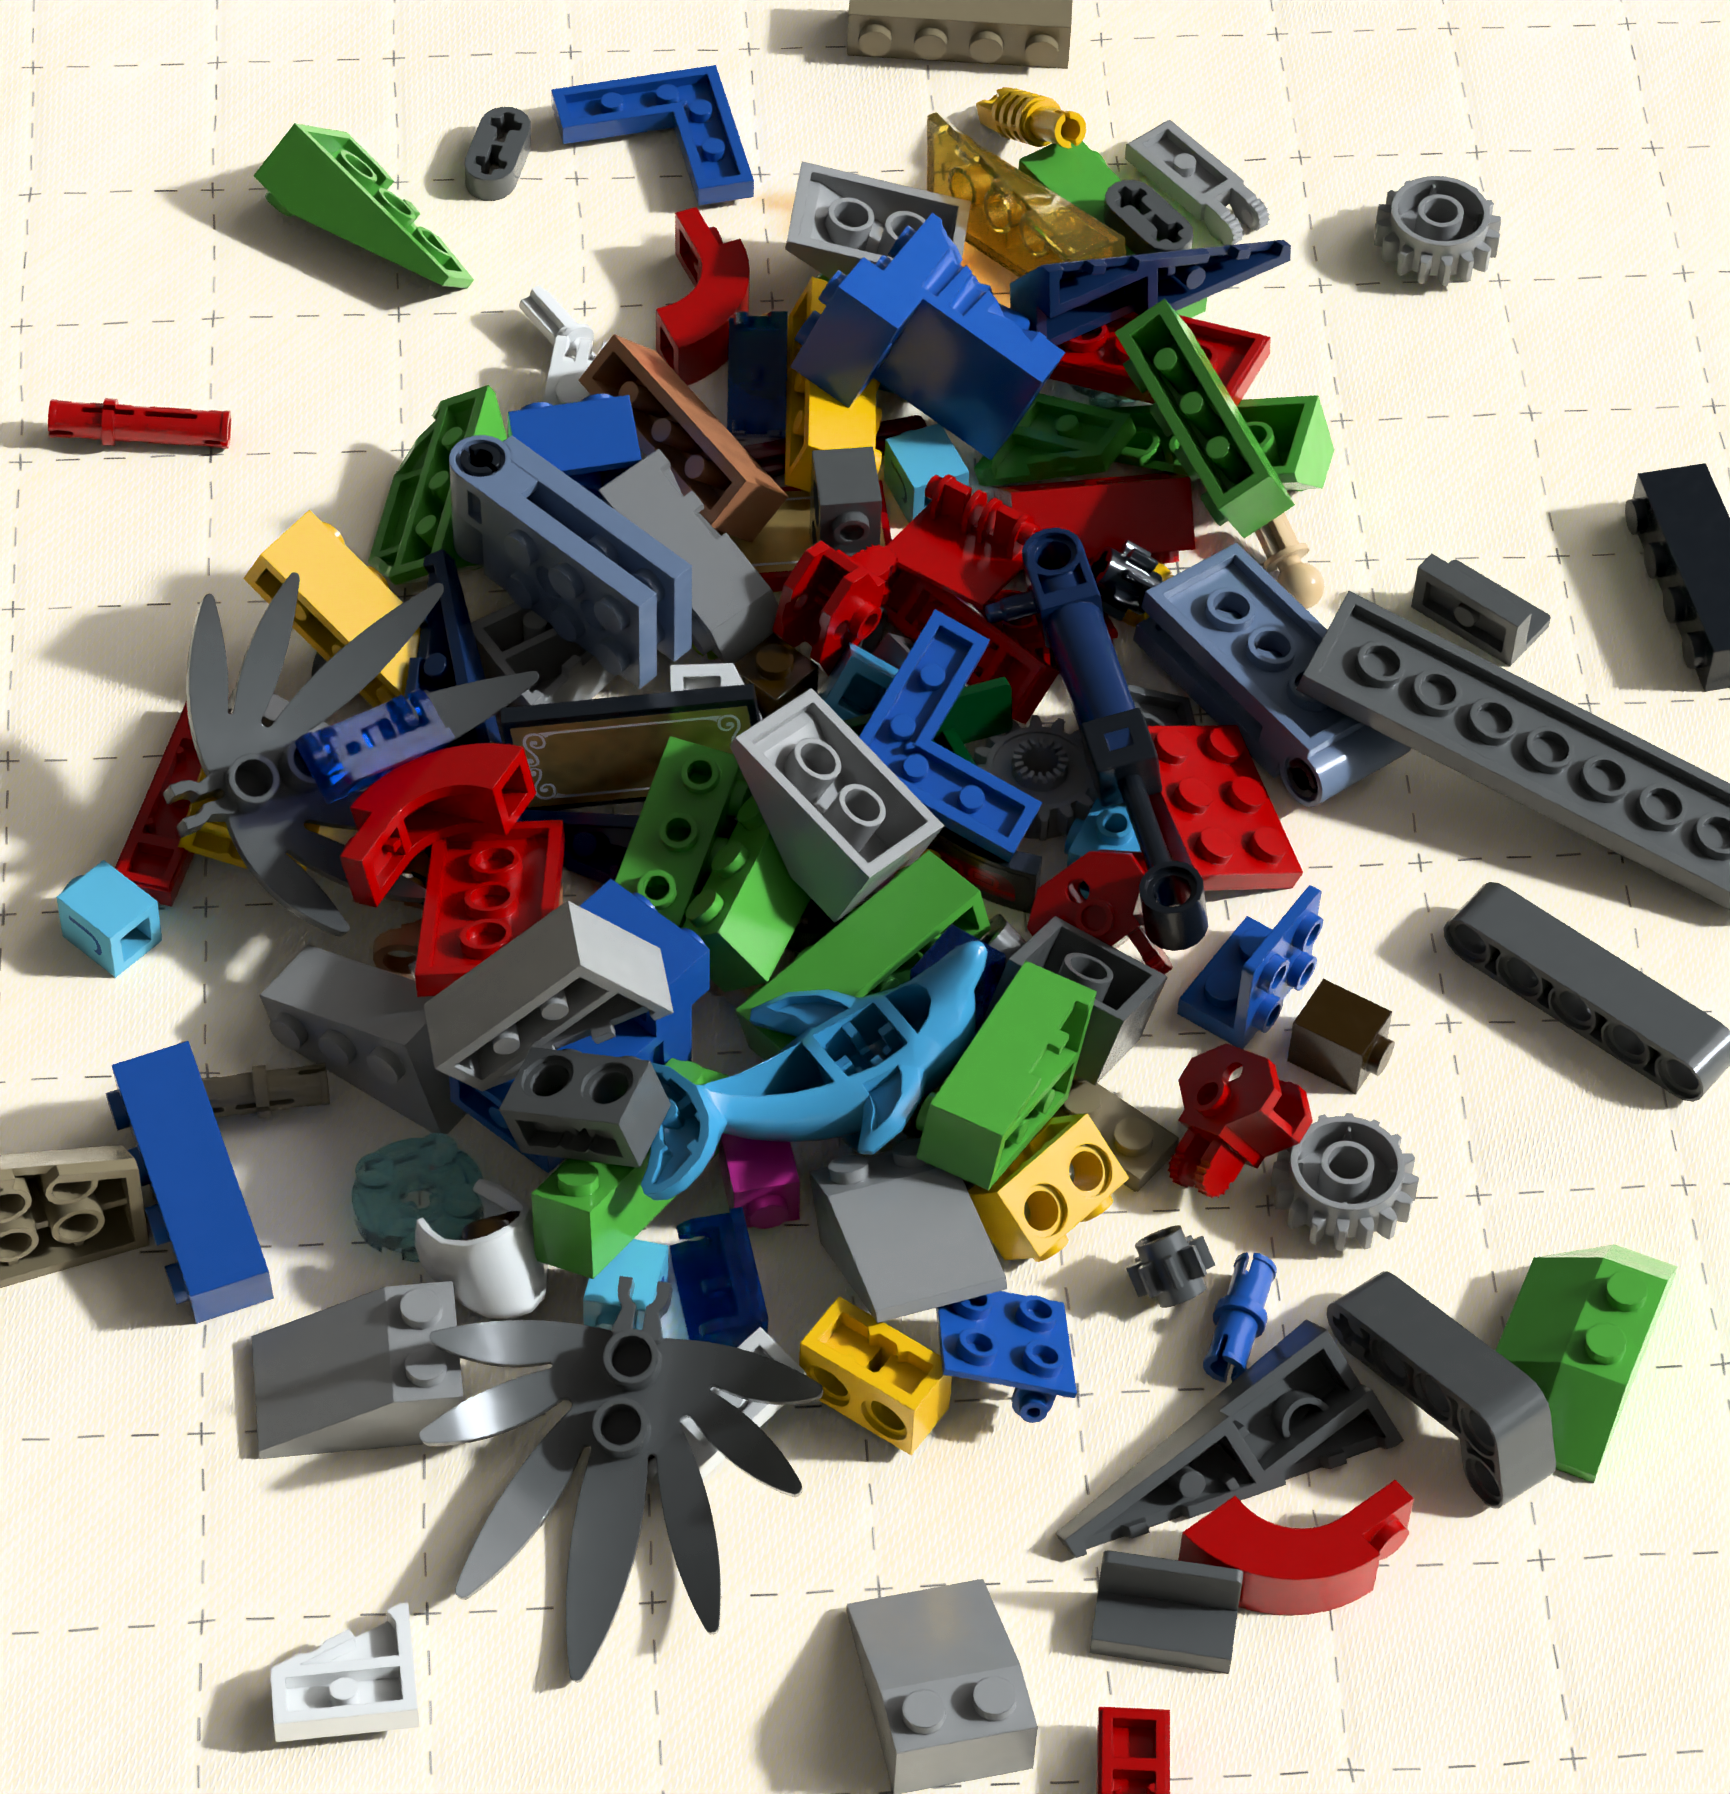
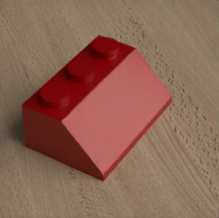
(1107, 511)

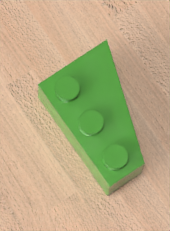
(1007, 1078)

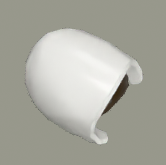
(493, 1260)

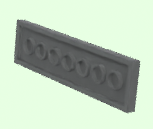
(1526, 744)

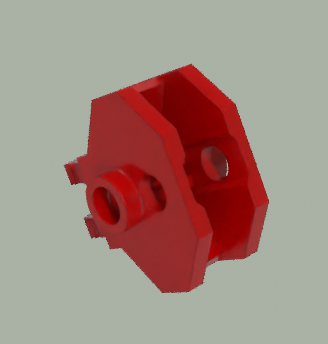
(835, 600)
(1113, 903)
(1234, 1119)

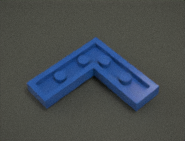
(680, 99)
(903, 735)

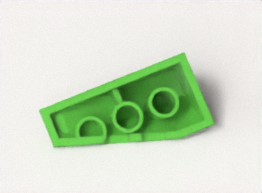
(345, 191)
(1287, 429)

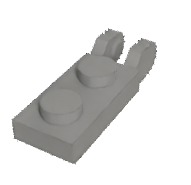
(1197, 181)

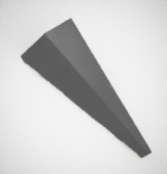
(1272, 1423)

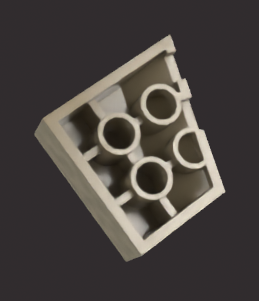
(67, 1210)

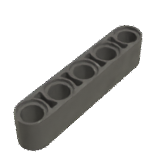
(1590, 991)

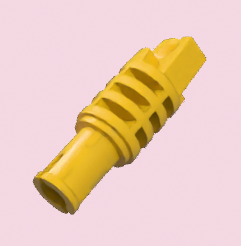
(1031, 119)

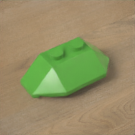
(419, 499)
(1582, 1341)

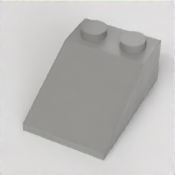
(854, 216)
(831, 804)
(903, 1232)
(356, 1373)
(943, 1686)

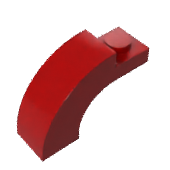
(695, 330)
(428, 800)
(1306, 1567)

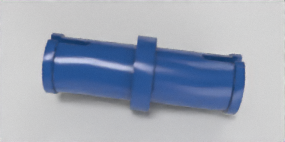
(1239, 1317)

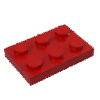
(1219, 810)

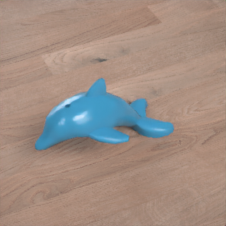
(846, 1075)

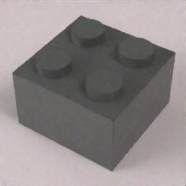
(1123, 987)

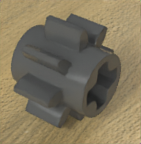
(1170, 1266)

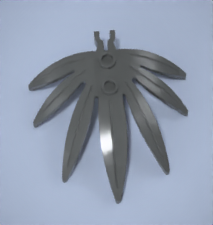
(258, 770)
(626, 1406)

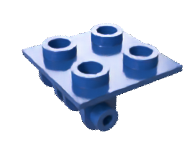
(1011, 1344)

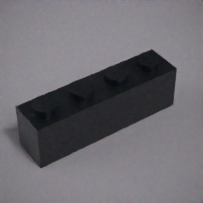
(1689, 554)

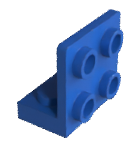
(1254, 972)

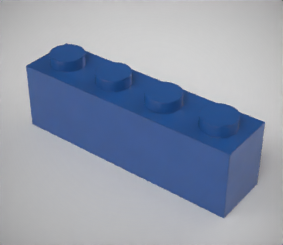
(191, 1182)

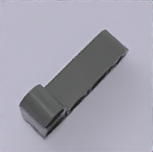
(1455, 1380)

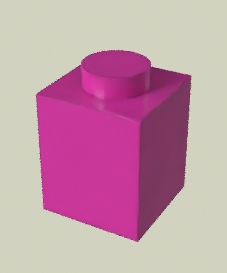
(760, 1180)

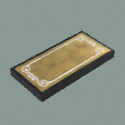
(613, 745)

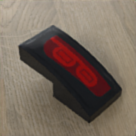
(999, 881)

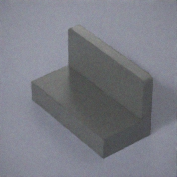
(1477, 608)
(1166, 1611)

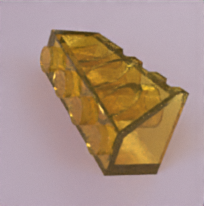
(1010, 212)

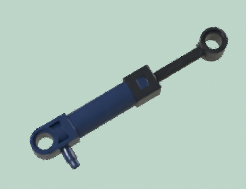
(1112, 729)

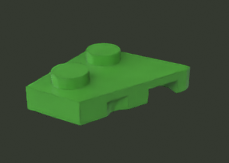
(1058, 441)

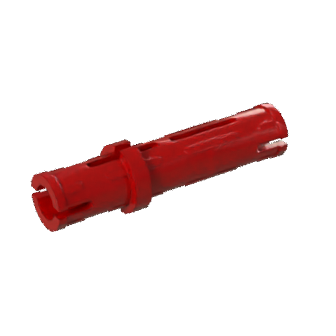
(128, 423)

